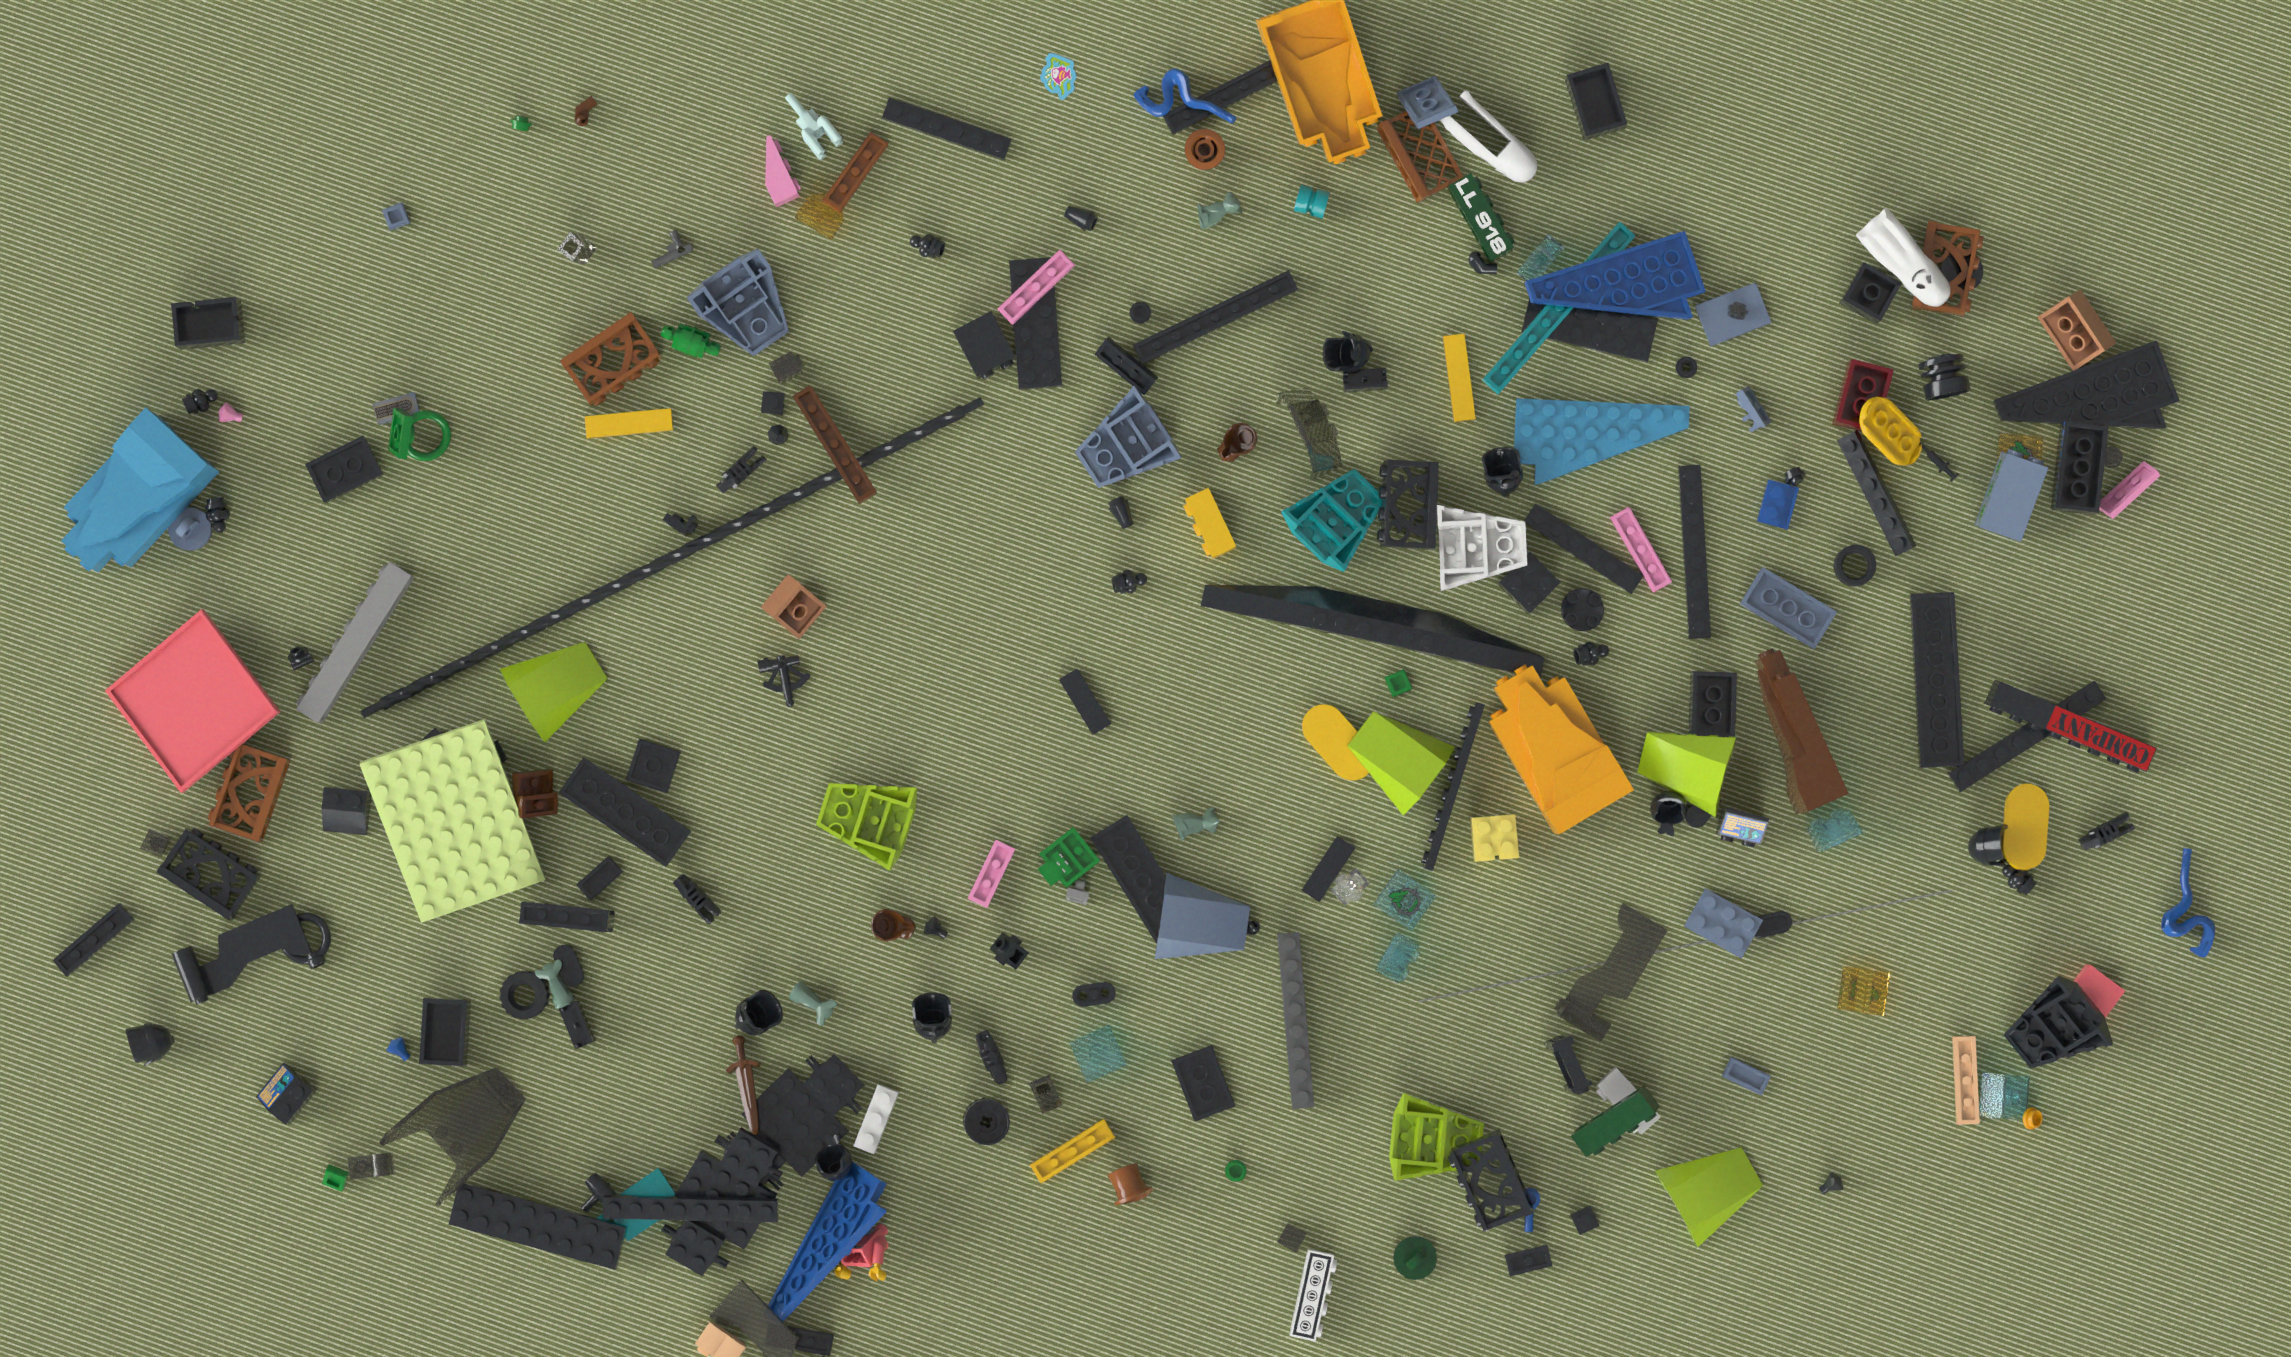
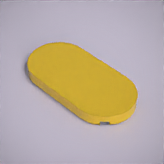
(1890, 431)
(1329, 735)
(2027, 821)

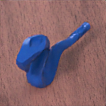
(1173, 77)
(2173, 929)

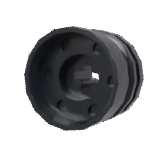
(1944, 377)
(998, 1125)

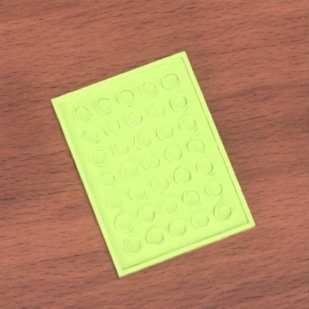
(452, 820)

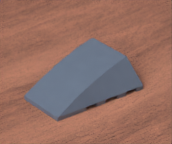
(1127, 442)
(1199, 921)

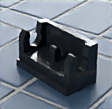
(1365, 380)
(577, 1025)

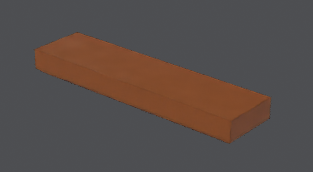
(855, 172)

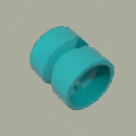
(1311, 201)

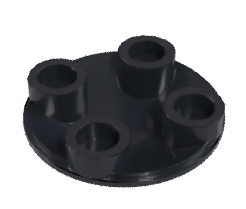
(1582, 609)

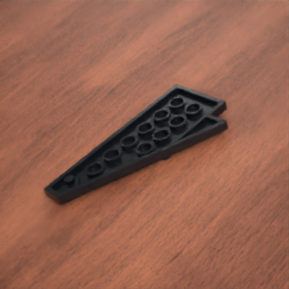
(2109, 393)

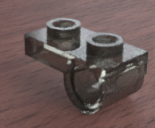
(371, 1165)

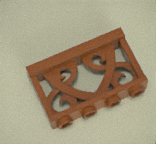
(1934, 242)
(617, 330)
(258, 821)

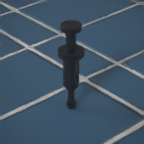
(1939, 463)

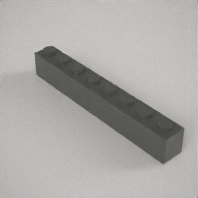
(1295, 1020)

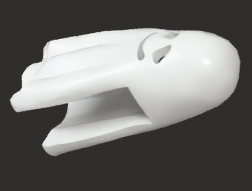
(1513, 160)
(1903, 257)

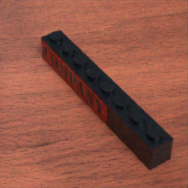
(2069, 725)

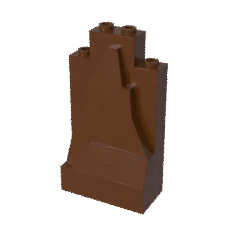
(1808, 762)

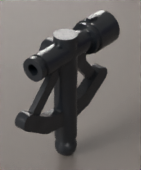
(782, 665)

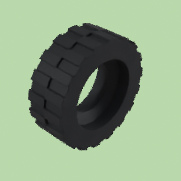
(507, 995)

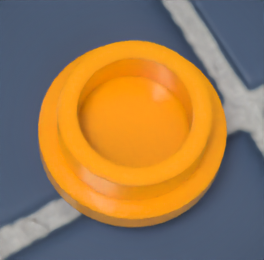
(2032, 1118)

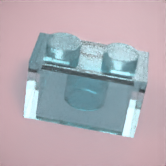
(1834, 830)
(1397, 958)
(1098, 1053)
(2003, 1096)

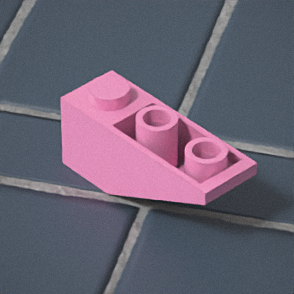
(777, 179)

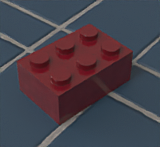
(1860, 384)

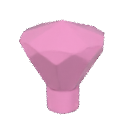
(228, 413)

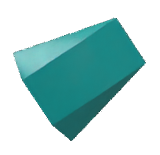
(1335, 518)

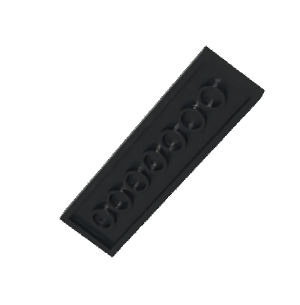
(1936, 680)
(538, 1225)

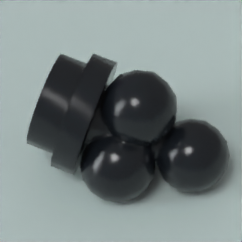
(929, 245)
(199, 400)
(217, 513)
(1127, 581)
(1589, 653)
(2019, 879)

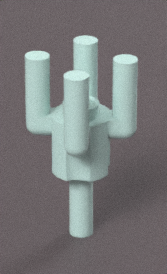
(814, 127)

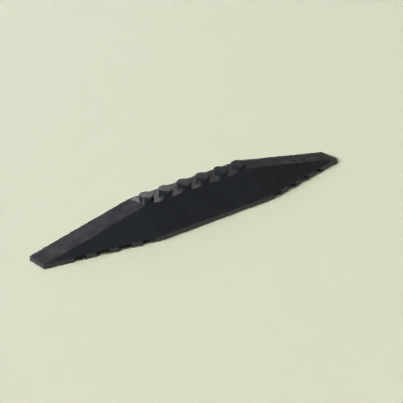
(1371, 621)

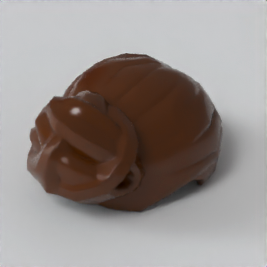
(1238, 441)
(890, 925)

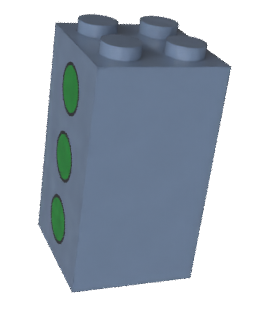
(2011, 495)

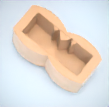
(719, 1342)

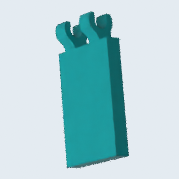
(651, 1185)

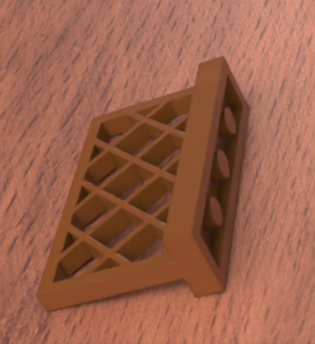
(1406, 165)

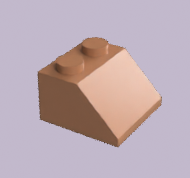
(793, 606)

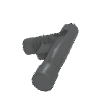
(673, 250)

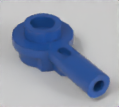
(1535, 1199)

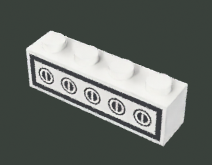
(1312, 1294)

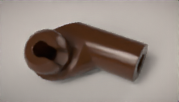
(582, 111)

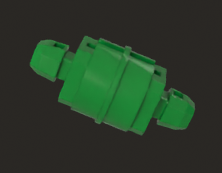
(691, 340)

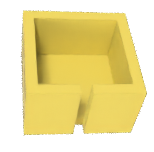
(1494, 837)

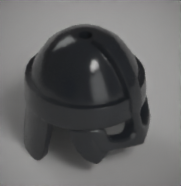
(1346, 353)
(1503, 470)
(1986, 846)
(758, 1013)
(932, 1015)
(149, 1042)

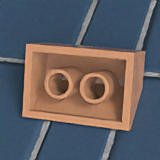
(2076, 330)

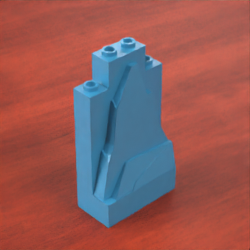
(135, 494)

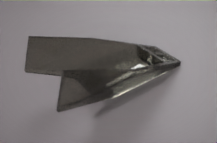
(1314, 429)
(465, 1122)

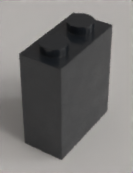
(984, 346)

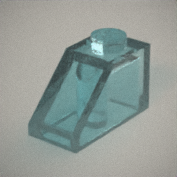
(1541, 258)

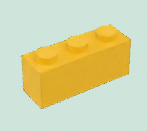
(1209, 524)

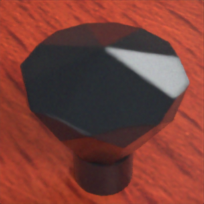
(777, 434)
(934, 928)
(1832, 1183)

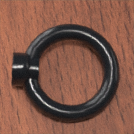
(317, 957)

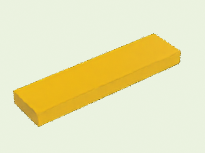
(1459, 378)
(629, 423)
(1072, 1151)

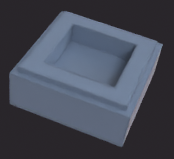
(396, 216)

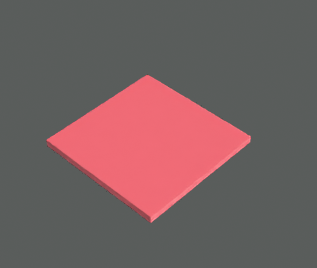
(192, 701)

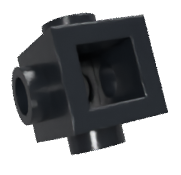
(1009, 950)

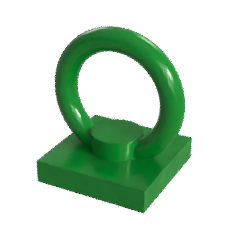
(403, 433)

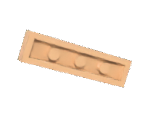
(1965, 1080)

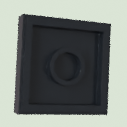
(653, 765)

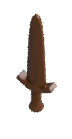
(746, 1083)

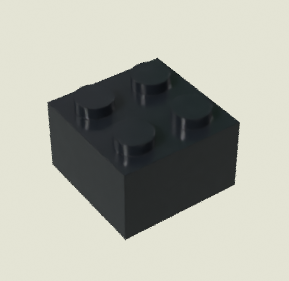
(1870, 293)
(1529, 584)

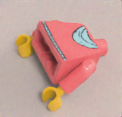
(866, 1253)

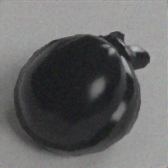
(1668, 810)
(834, 1160)

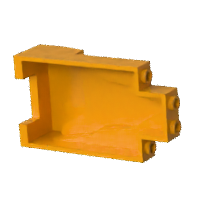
(1322, 76)
(1556, 749)

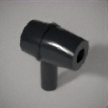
(599, 1188)

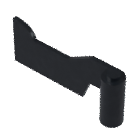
(237, 949)

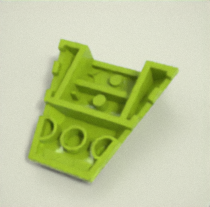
(554, 685)
(1399, 758)
(1688, 765)
(870, 818)
(1425, 1136)
(1710, 1190)

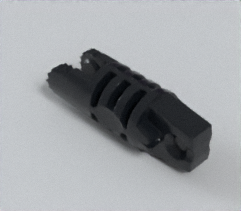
(740, 470)
(2106, 832)
(697, 898)
(991, 1056)

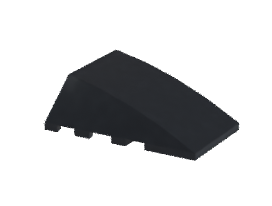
(2058, 1025)

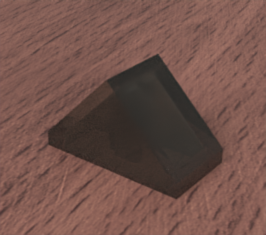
(1045, 1093)

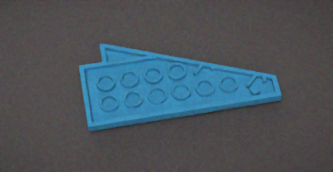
(1576, 434)

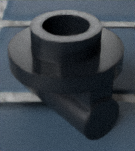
(299, 657)

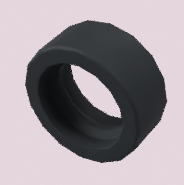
(1871, 569)

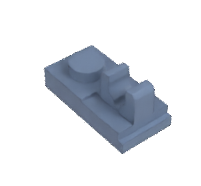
(1750, 403)

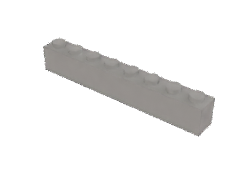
(354, 643)

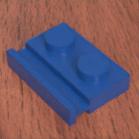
(1777, 504)

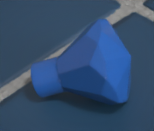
(398, 1048)

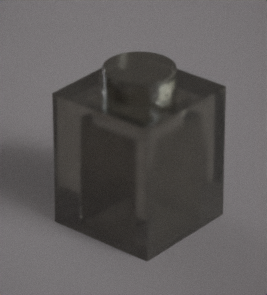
(577, 248)
(786, 367)

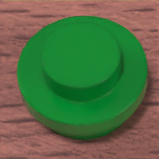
(521, 123)
(1235, 1170)

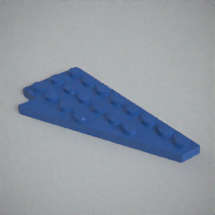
(1637, 280)
(838, 1226)

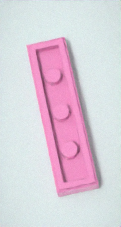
(1036, 287)
(1640, 549)

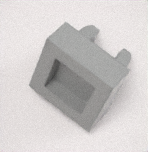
(1077, 895)

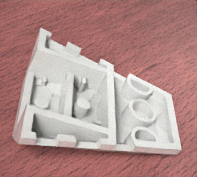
(1477, 546)

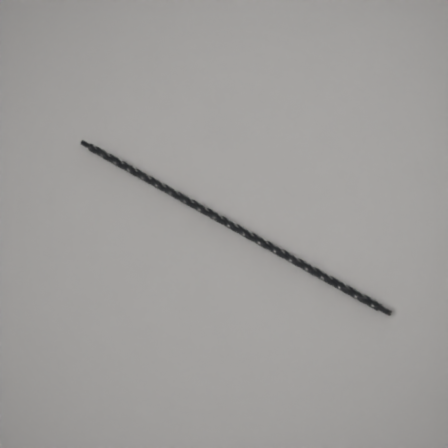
(666, 560)

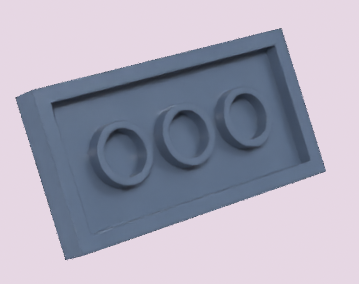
(1788, 608)

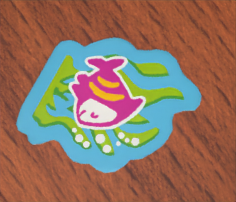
(1058, 75)

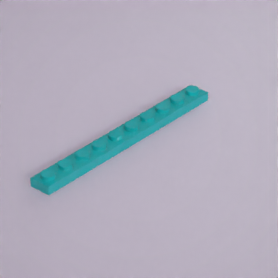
(1547, 320)

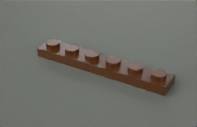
(834, 444)

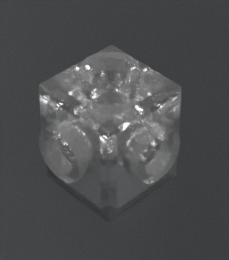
(1346, 888)

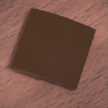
(535, 793)

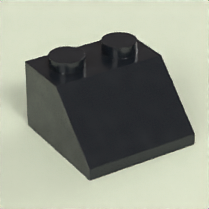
(345, 810)

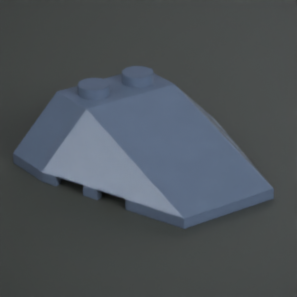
(742, 302)

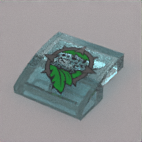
(1404, 900)

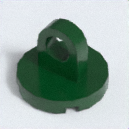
(1415, 1257)

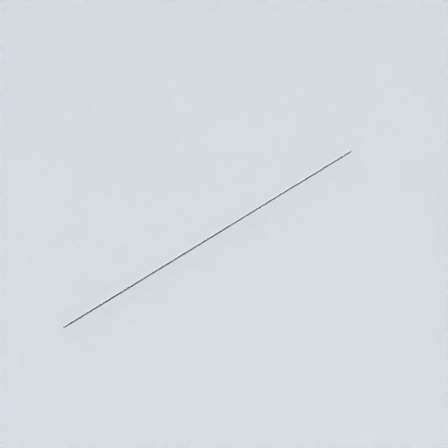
(1678, 947)

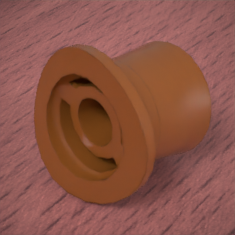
(1204, 149)
(1129, 1184)

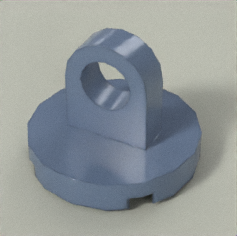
(190, 530)

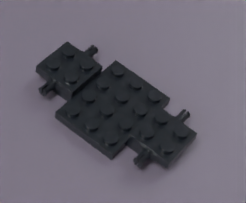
(800, 1114)
(735, 1176)

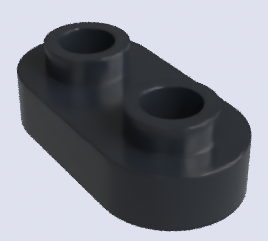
(1093, 994)

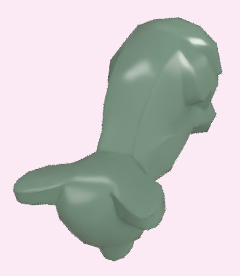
(1213, 213)
(1191, 823)
(560, 994)
(801, 994)

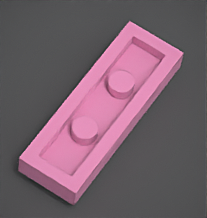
(2128, 489)
(991, 873)

